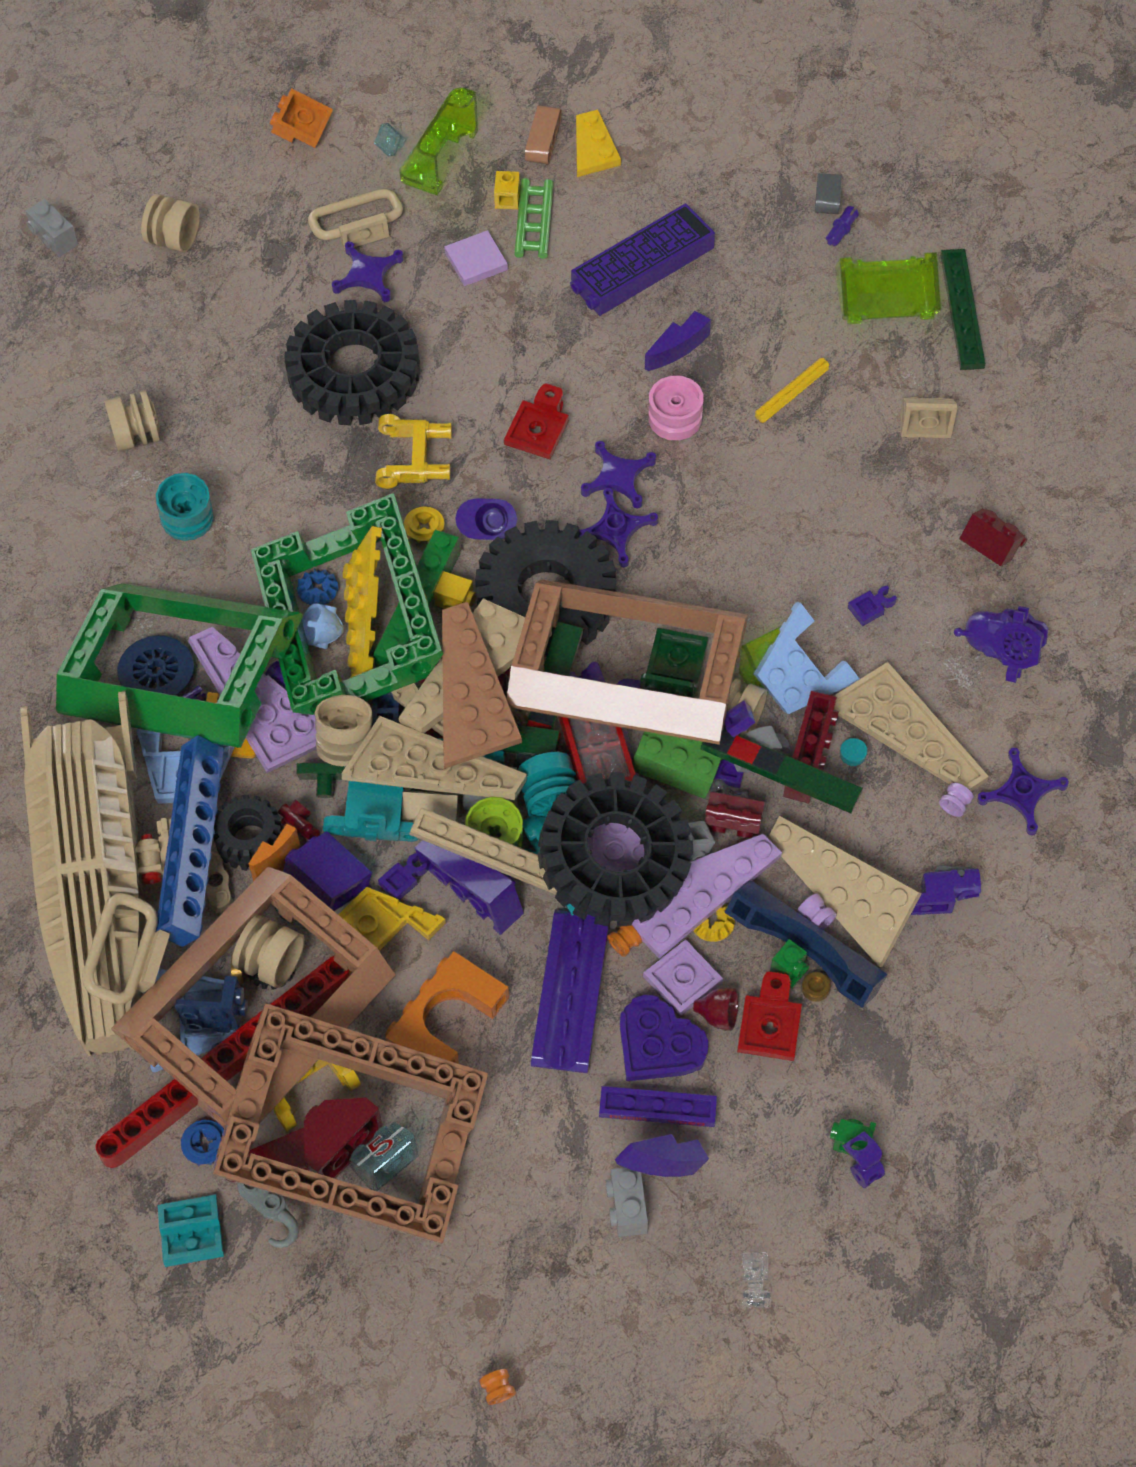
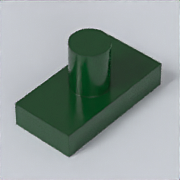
(323, 773)

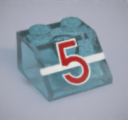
(384, 1156)

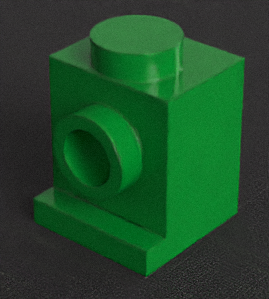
(790, 961)
(847, 1130)

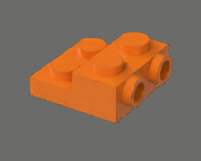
(300, 118)

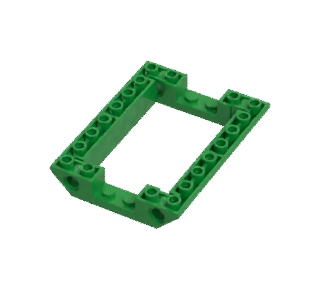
(292, 555)
(221, 722)

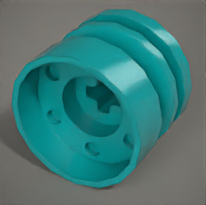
(184, 506)
(546, 779)

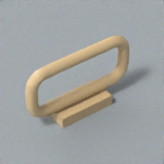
(360, 231)
(147, 957)

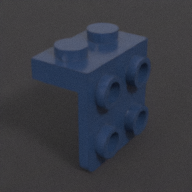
(219, 1016)

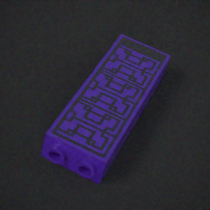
(642, 259)

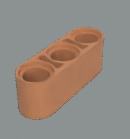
(543, 134)

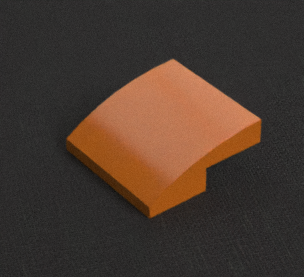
(274, 855)

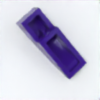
(678, 341)
(663, 1157)

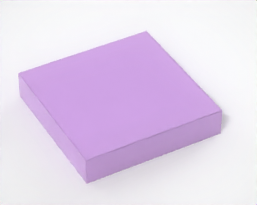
(476, 258)
(682, 977)

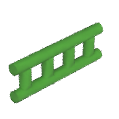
(524, 226)

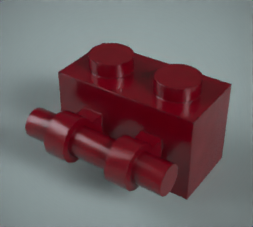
(992, 536)
(734, 814)

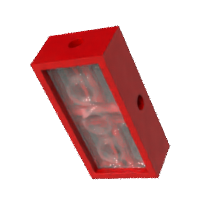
(596, 749)

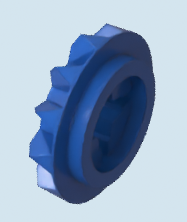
(314, 596)
(192, 1138)

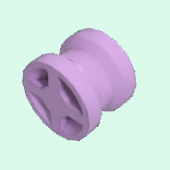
(956, 799)

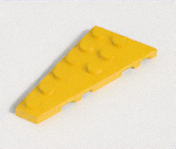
(361, 599)

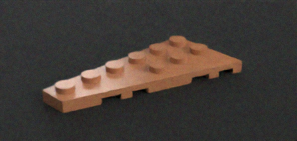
(473, 701)

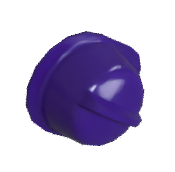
(485, 518)

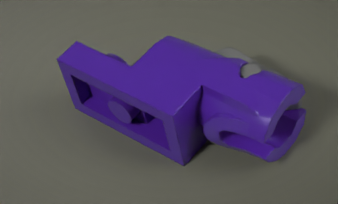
(945, 885)

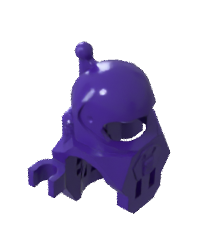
(1007, 638)

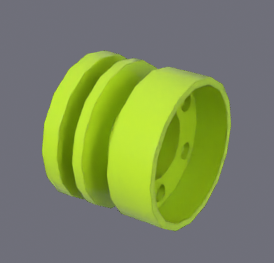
(496, 817)

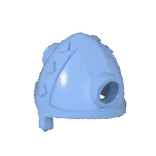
(322, 625)

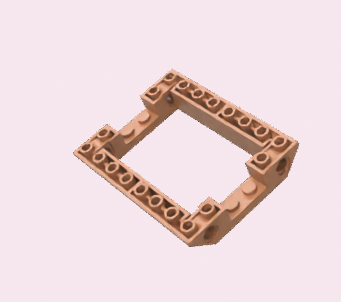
(617, 704)
(151, 1040)
(372, 1056)

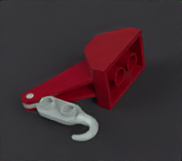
(321, 1147)

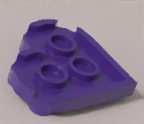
(658, 1042)

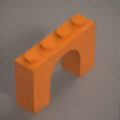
(454, 980)

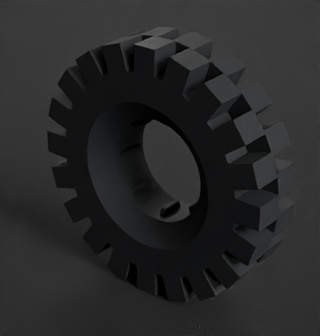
(357, 394)
(548, 551)
(594, 888)

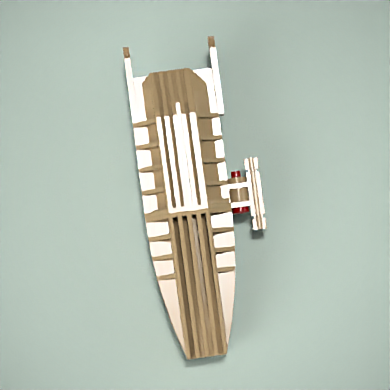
(82, 856)

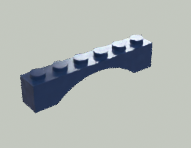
(849, 971)

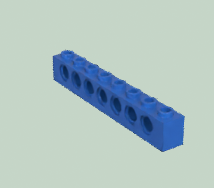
(190, 841)

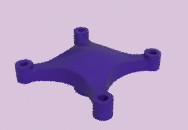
(367, 272)
(618, 474)
(618, 527)
(1022, 791)

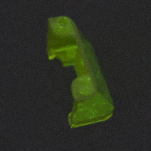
(451, 121)
(888, 288)

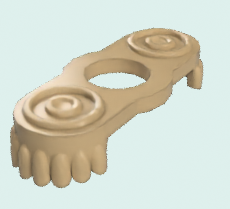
(219, 896)

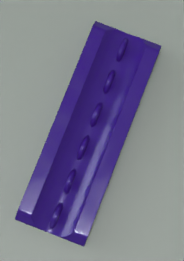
(569, 993)

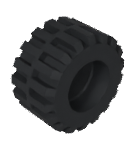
(239, 815)

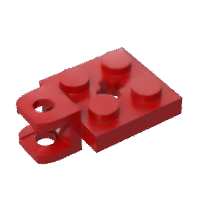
(544, 413)
(774, 1008)

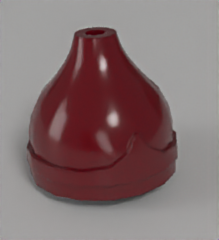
(719, 1008)

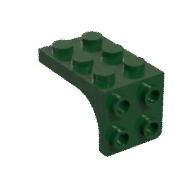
(675, 663)

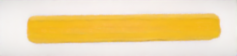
(791, 390)

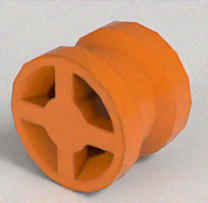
(624, 939)
(497, 1386)

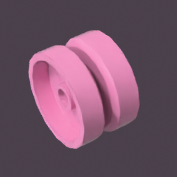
(675, 407)

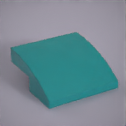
(190, 1230)

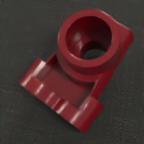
(297, 816)

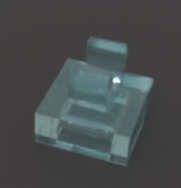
(389, 139)

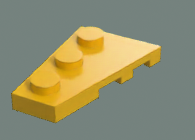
(594, 145)

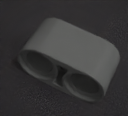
(828, 193)

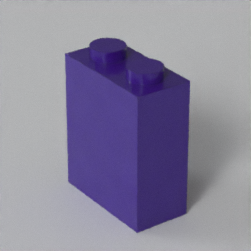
(328, 870)

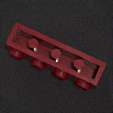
(814, 736)

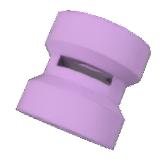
(816, 912)

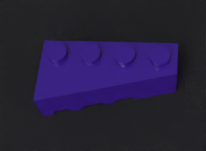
(485, 888)

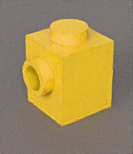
(507, 190)
(453, 591)

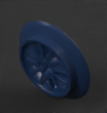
(155, 645)

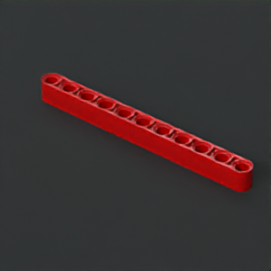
(231, 1046)

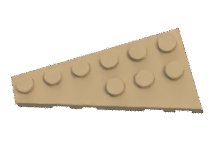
(500, 634)
(898, 718)
(412, 759)
(864, 898)

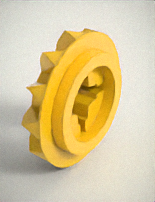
(423, 515)
(719, 930)

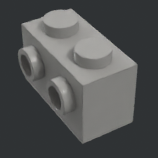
(51, 228)
(629, 1202)

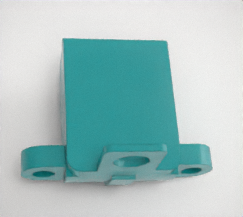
(371, 814)

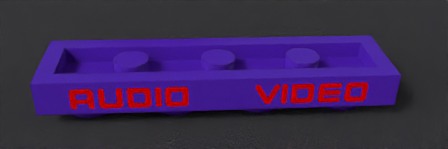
(657, 1106)

